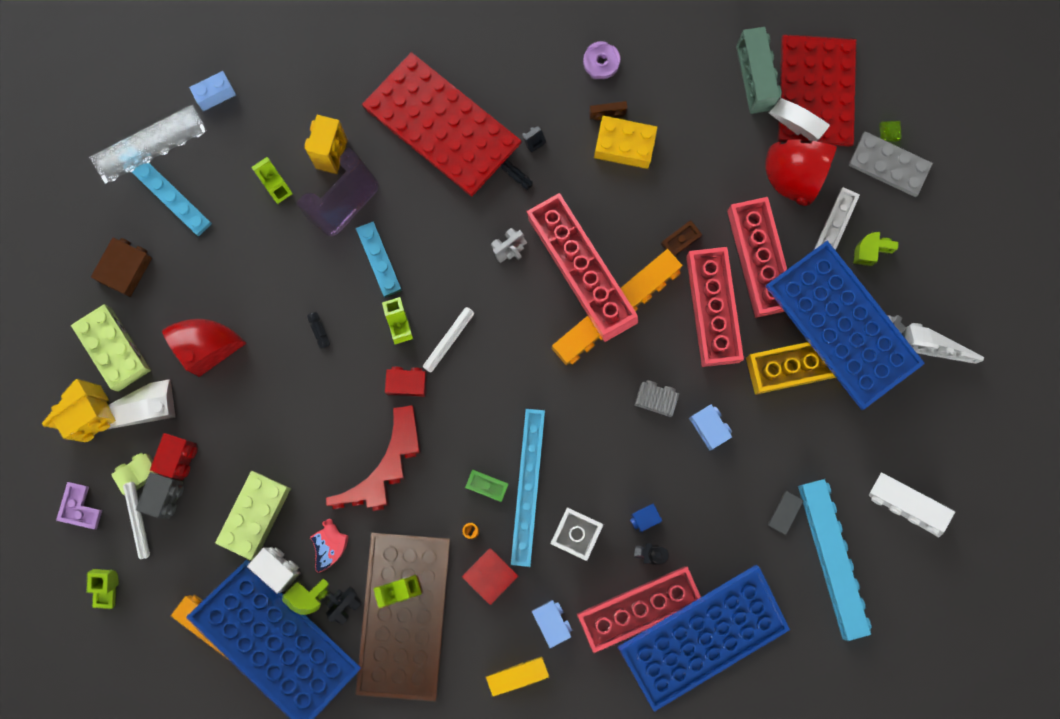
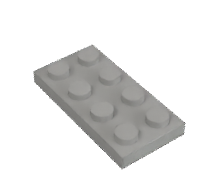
(890, 164)

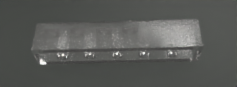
(148, 144)

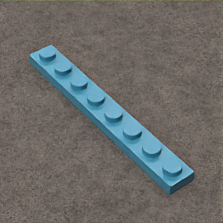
(527, 487)

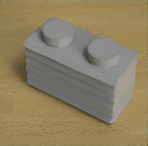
(657, 398)

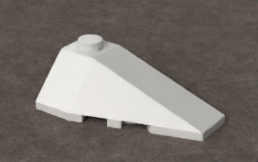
(934, 344)
(144, 405)

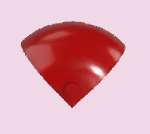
(799, 168)
(201, 343)

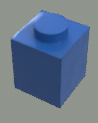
(645, 518)

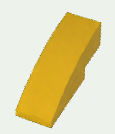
(517, 676)

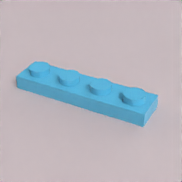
(378, 259)

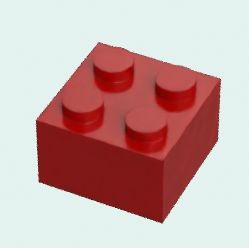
(173, 457)
(490, 576)

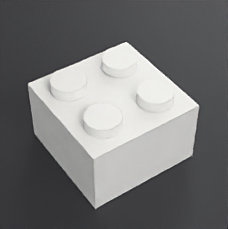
(576, 534)
(274, 569)

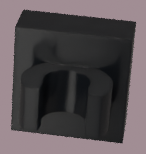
(534, 138)

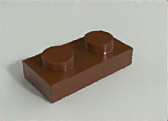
(614, 110)
(681, 238)

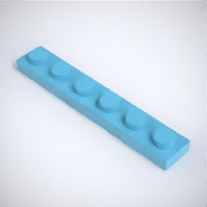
(172, 198)

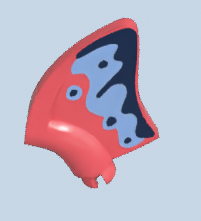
(328, 545)

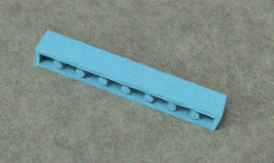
(834, 560)

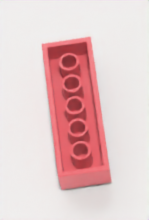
(758, 251)
(714, 307)
(638, 609)

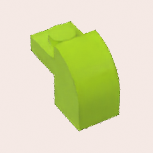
(272, 180)
(868, 248)
(397, 320)
(103, 586)
(397, 591)
(305, 602)

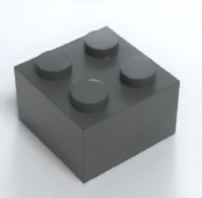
(160, 496)

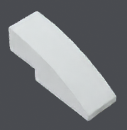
(799, 120)

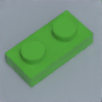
(486, 485)

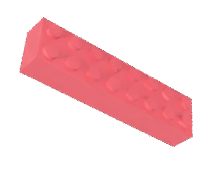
(582, 267)

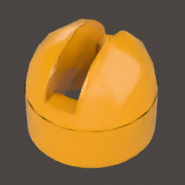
(467, 529)

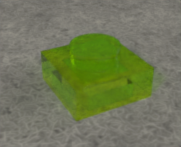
(890, 130)

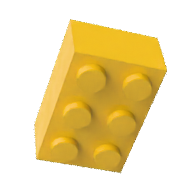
(625, 142)
(326, 143)

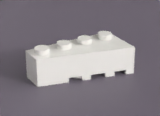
(911, 505)

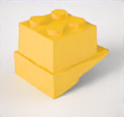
(81, 412)

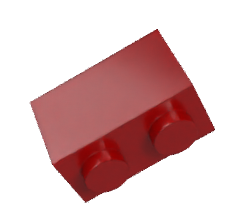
(405, 382)

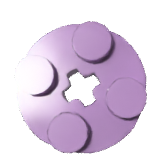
(607, 52)

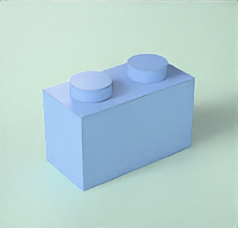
(212, 91)
(711, 427)
(551, 623)

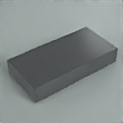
(785, 512)

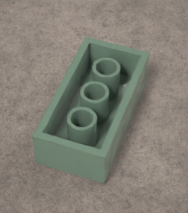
(758, 70)

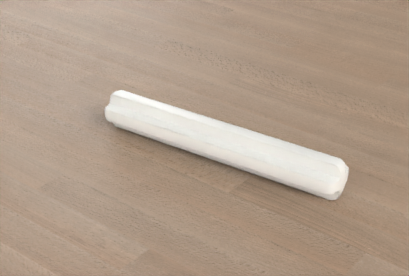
(448, 339)
(136, 520)

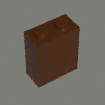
(121, 266)

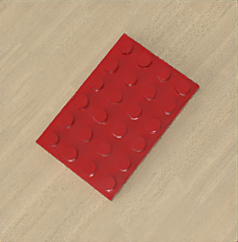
(821, 79)

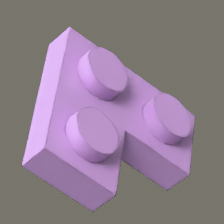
(73, 509)

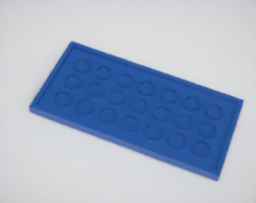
(844, 325)
(704, 638)
(273, 644)

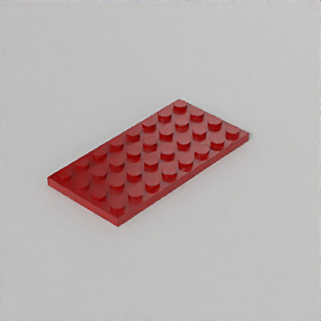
(441, 124)

